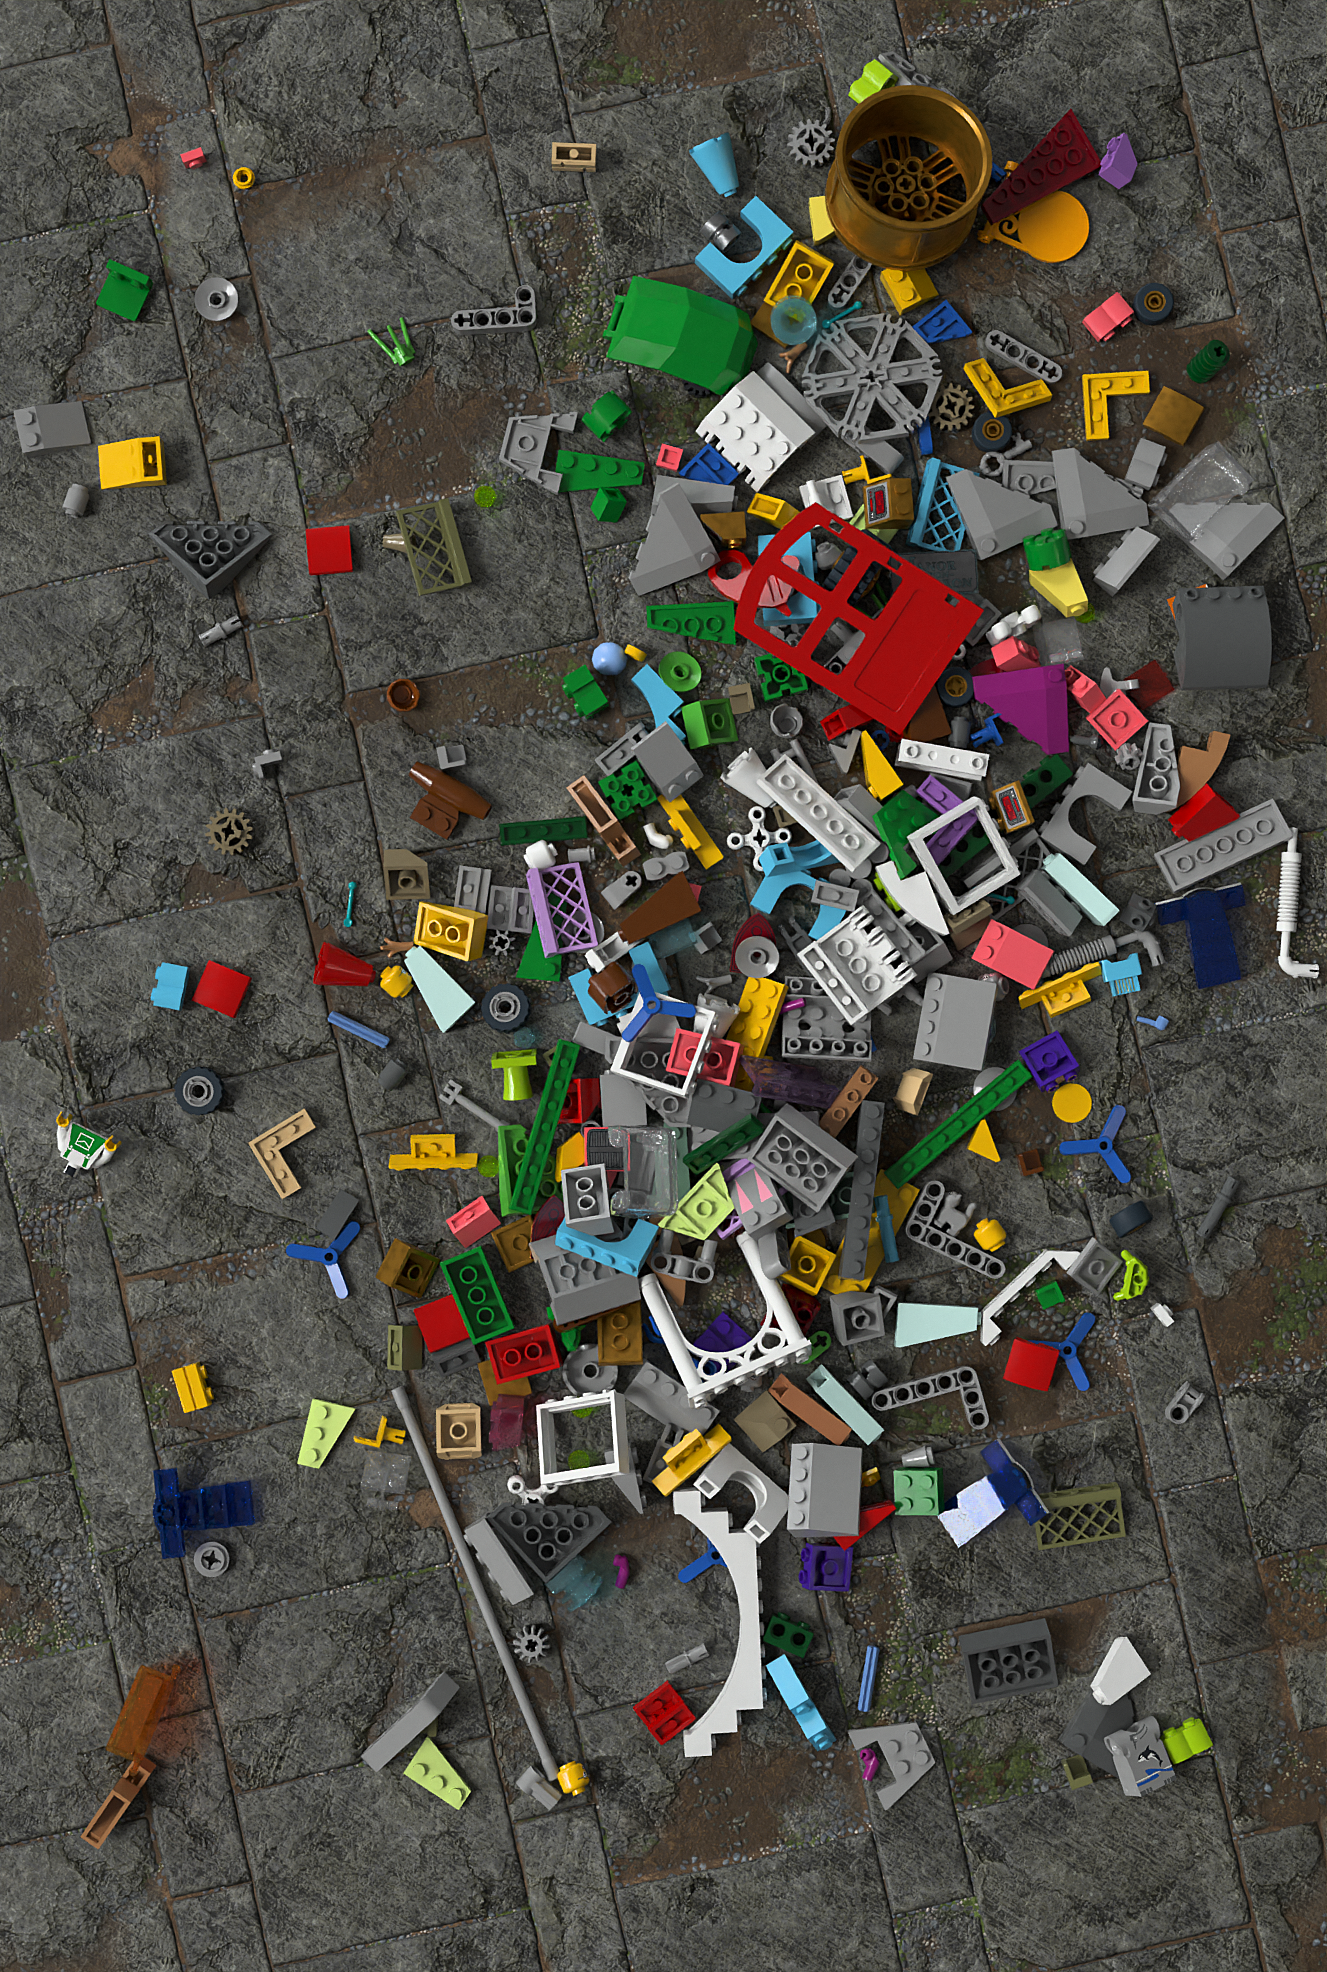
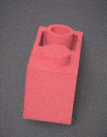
(1015, 655)
(1083, 690)

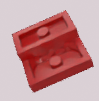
(329, 550)
(222, 989)
(441, 1324)
(1031, 1364)
(664, 1712)

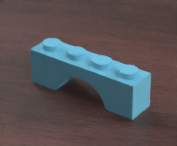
(783, 859)

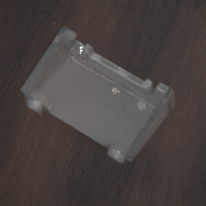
(1200, 491)
(648, 1171)

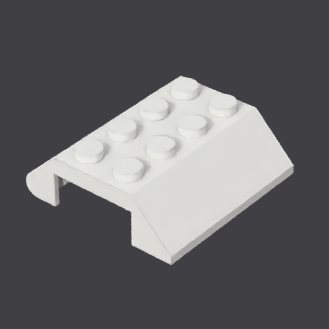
(755, 430)
(855, 966)

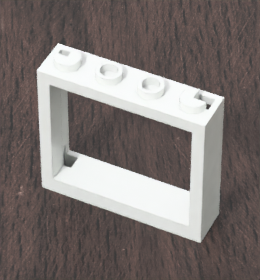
(999, 843)
(626, 1048)
(546, 1438)

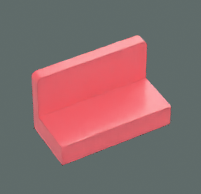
(473, 1222)

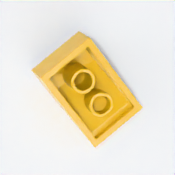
(800, 275)
(879, 775)
(451, 930)

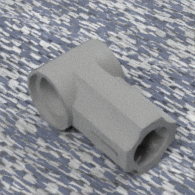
(534, 1784)

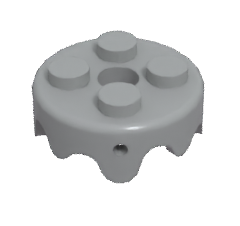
(574, 1371)

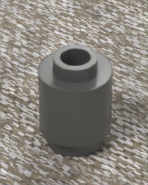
(960, 733)
(393, 1074)

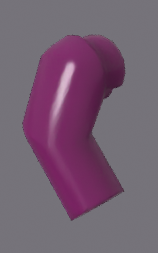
(623, 1574)
(871, 1762)

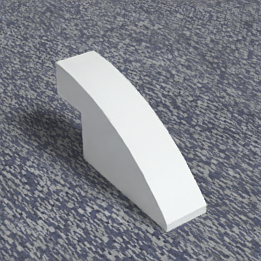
(913, 897)

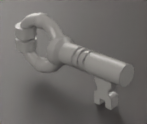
(1021, 446)

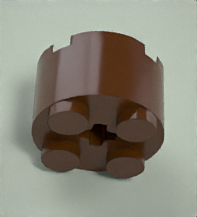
(612, 988)

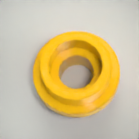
(243, 171)

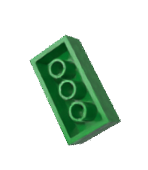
(477, 1294)

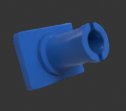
(987, 733)

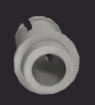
(582, 854)

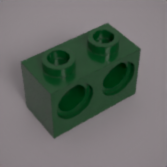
(785, 1639)

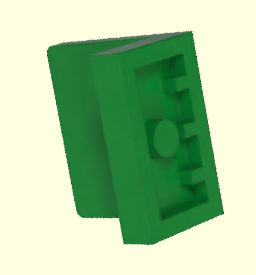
(124, 291)

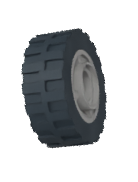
(515, 1017)
(186, 1093)

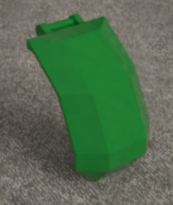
(681, 334)

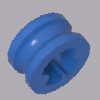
(884, 736)

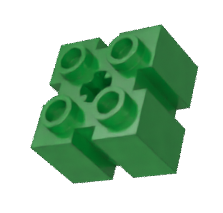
(773, 687)
(586, 693)
(614, 788)

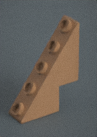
(847, 1101)

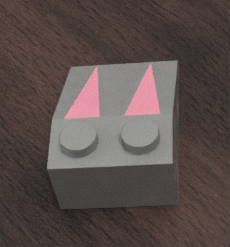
(758, 1203)

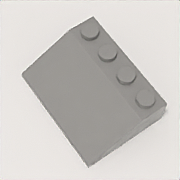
(955, 1021)
(802, 1157)
(824, 1490)

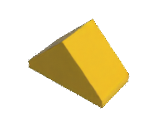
(982, 1142)

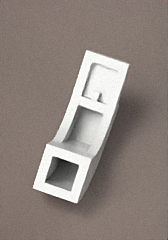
(608, 951)

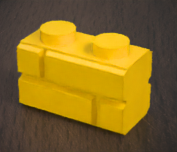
(192, 1387)

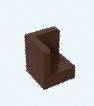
(1029, 1162)

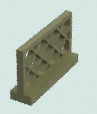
(451, 542)
(1081, 1496)

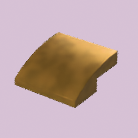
(1173, 416)

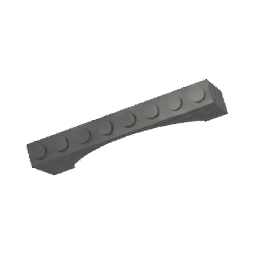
(862, 1191)

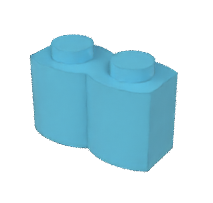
(170, 986)

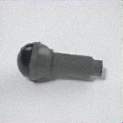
(1094, 741)

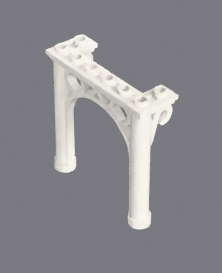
(699, 1393)

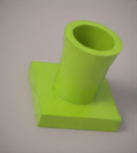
(515, 1070)

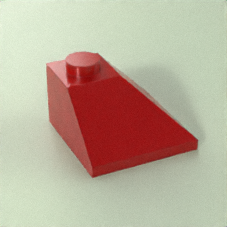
(580, 1100)

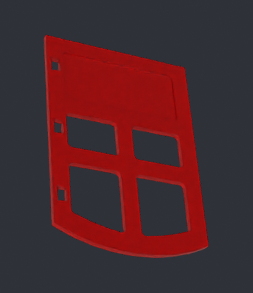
(901, 648)

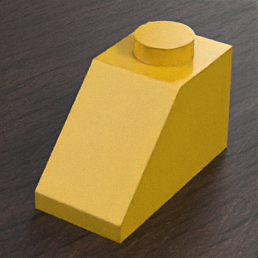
(771, 510)

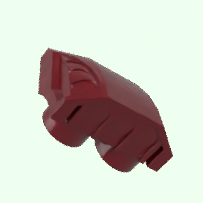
(802, 1305)

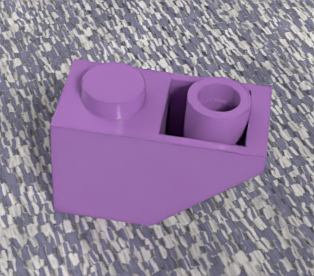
(1119, 162)

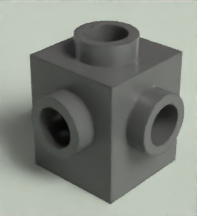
(1138, 912)

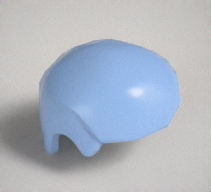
(609, 659)

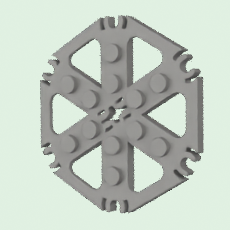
(859, 369)

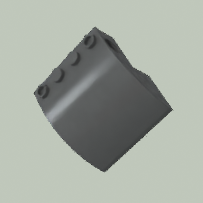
(1222, 638)

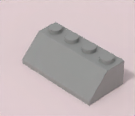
(667, 1400)
(500, 1560)

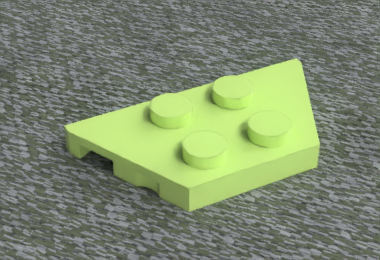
(701, 1207)

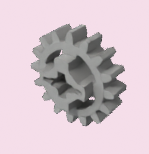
(802, 143)

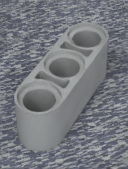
(878, 453)
(774, 1253)

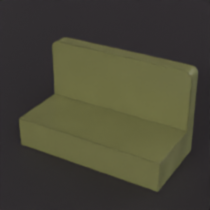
(404, 1347)

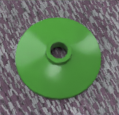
(685, 666)

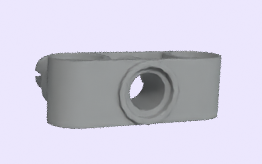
(682, 1266)

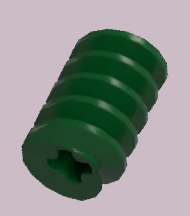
(1208, 361)

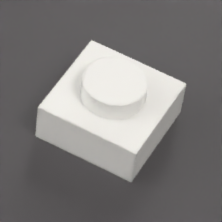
(1163, 1313)

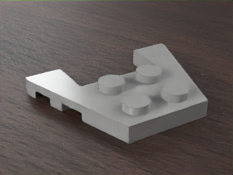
(527, 442)
(904, 1751)

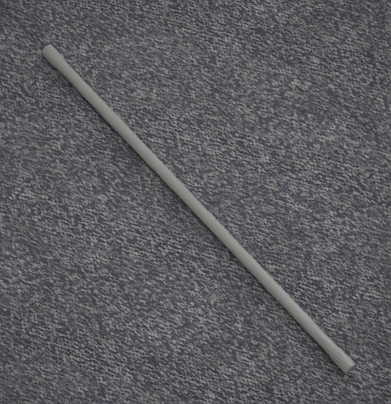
(404, 1406)

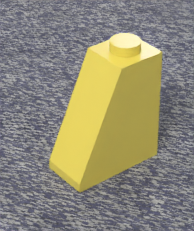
(819, 219)
(1061, 588)

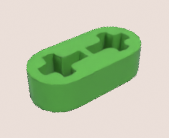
(819, 1348)

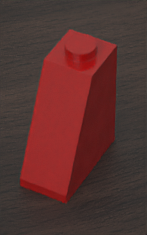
(844, 721)
(1202, 814)

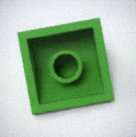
(709, 723)

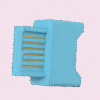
(1122, 974)

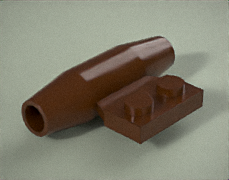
(444, 800)

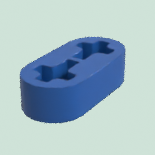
(924, 437)

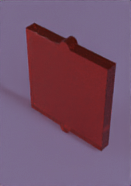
(1152, 684)

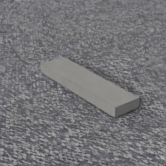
(902, 939)

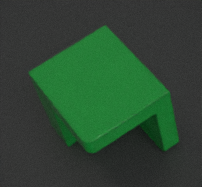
(608, 504)
(1049, 1294)

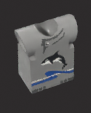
(1140, 1757)

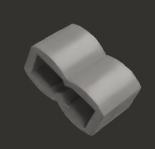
(1145, 464)
(659, 868)

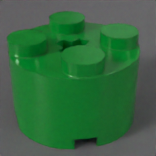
(606, 415)
(1047, 549)

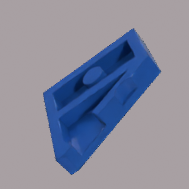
(709, 467)

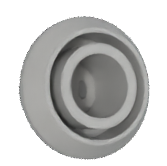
(826, 555)

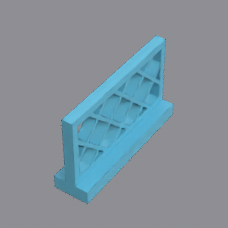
(923, 508)

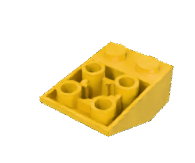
(132, 463)

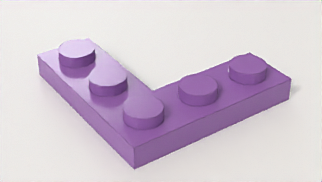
(951, 834)

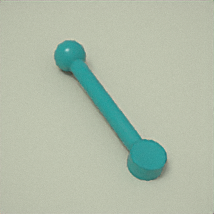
(826, 323)
(352, 886)
(1010, 900)

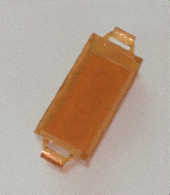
(141, 1715)

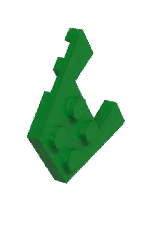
(896, 821)

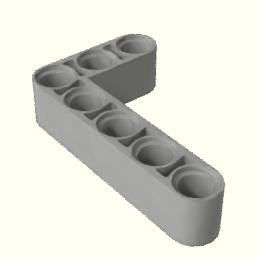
(946, 1240)
(935, 1389)
(411, 1723)

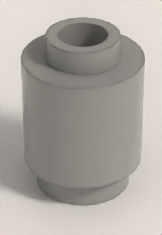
(76, 500)

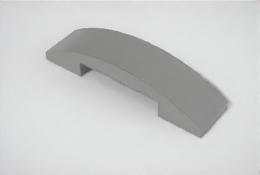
(791, 396)

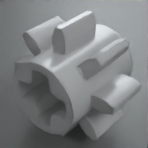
(1128, 756)
(507, 946)

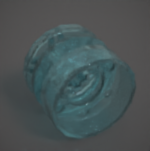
(798, 331)
(574, 1583)

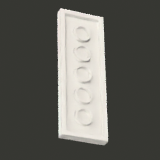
(818, 812)

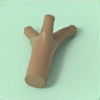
(792, 355)
(396, 946)

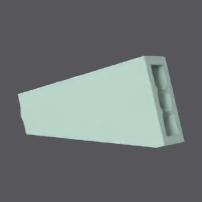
(1079, 889)
(440, 991)
(929, 1322)
(845, 1405)

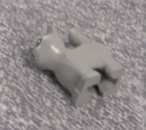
(954, 1217)

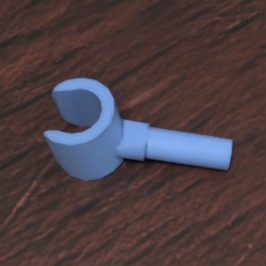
(1159, 1024)

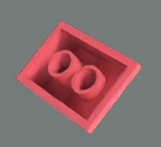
(1012, 954)
(720, 1063)

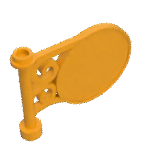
(1047, 230)

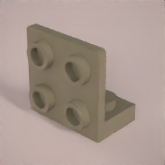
(968, 923)

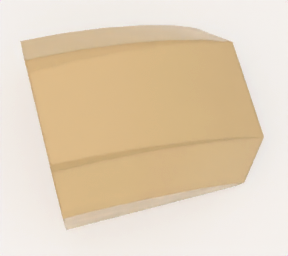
(912, 1090)
(458, 1431)

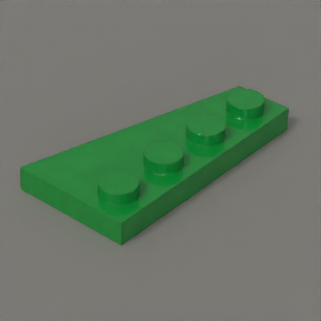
(534, 963)

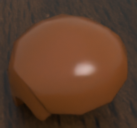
(403, 695)

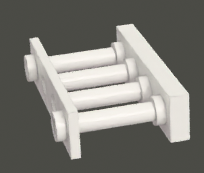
(941, 760)

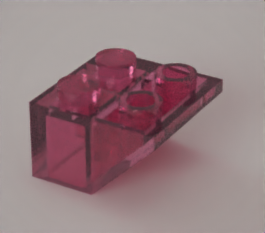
(506, 1422)

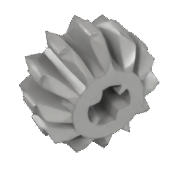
(523, 1640)

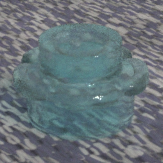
(530, 1038)

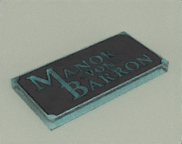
(953, 568)

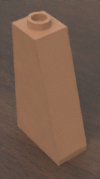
(810, 1410)

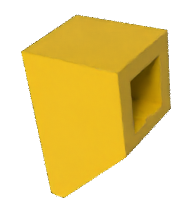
(570, 1155)

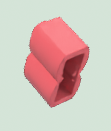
(1108, 317)

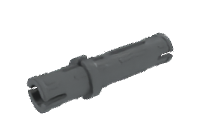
(1222, 1199)

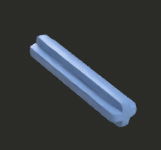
(358, 1029)
(868, 1678)

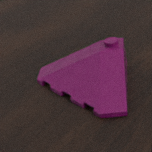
(1031, 701)

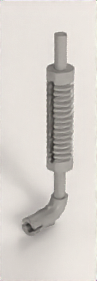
(1103, 947)

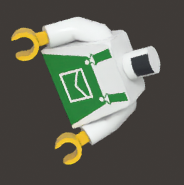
(82, 1146)

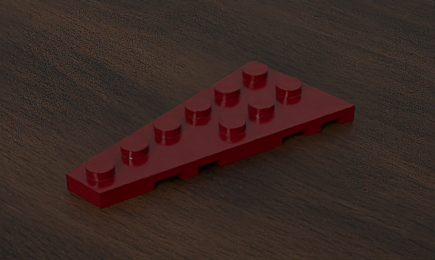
(1053, 164)

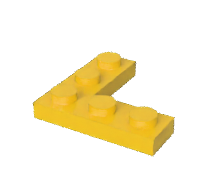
(1098, 387)
(1001, 400)

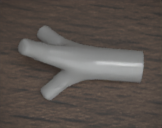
(715, 982)

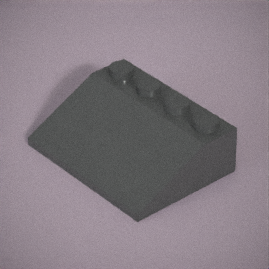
(1008, 1661)

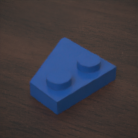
(942, 325)

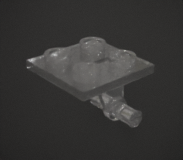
(1058, 642)
(386, 1474)

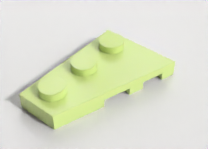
(322, 1429)
(437, 1775)

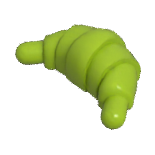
(1135, 1277)

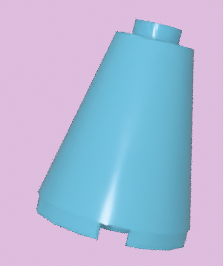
(718, 163)

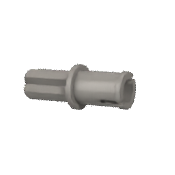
(687, 1658)

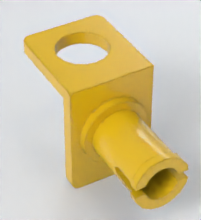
(862, 473)
(383, 1433)

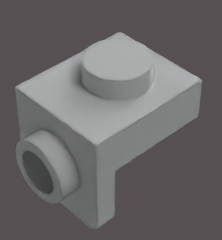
(269, 758)

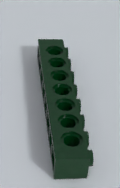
(1059, 773)

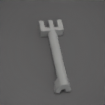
(456, 1096)

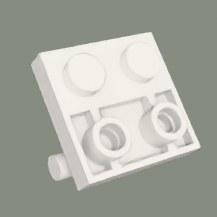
(829, 494)

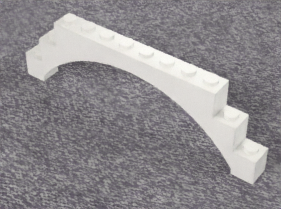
(744, 1685)

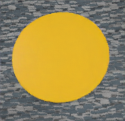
(1071, 1103)

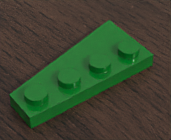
(593, 471)
(696, 620)

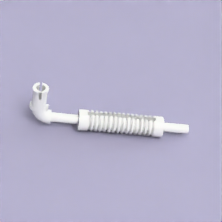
(1287, 910)

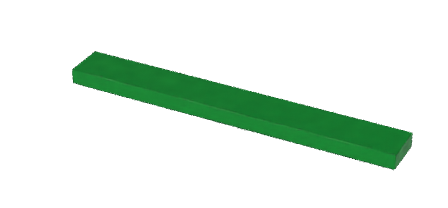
(957, 1124)
(544, 1126)

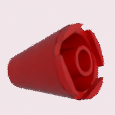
(341, 968)

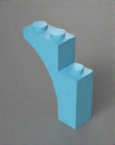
(661, 698)
(801, 1703)

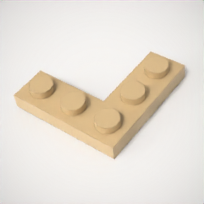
(267, 1148)

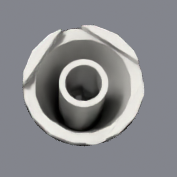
(743, 777)
(718, 1005)

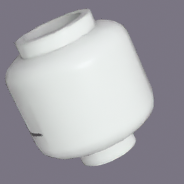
(540, 855)

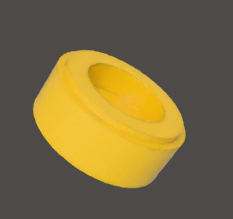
(635, 653)

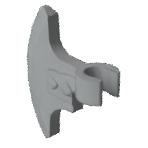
(1109, 685)

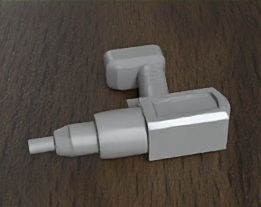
(908, 991)

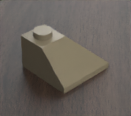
(405, 875)
(765, 1421)

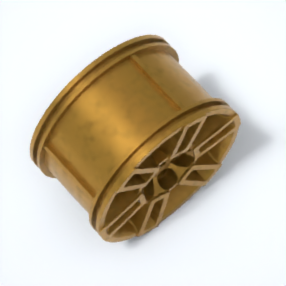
(910, 235)

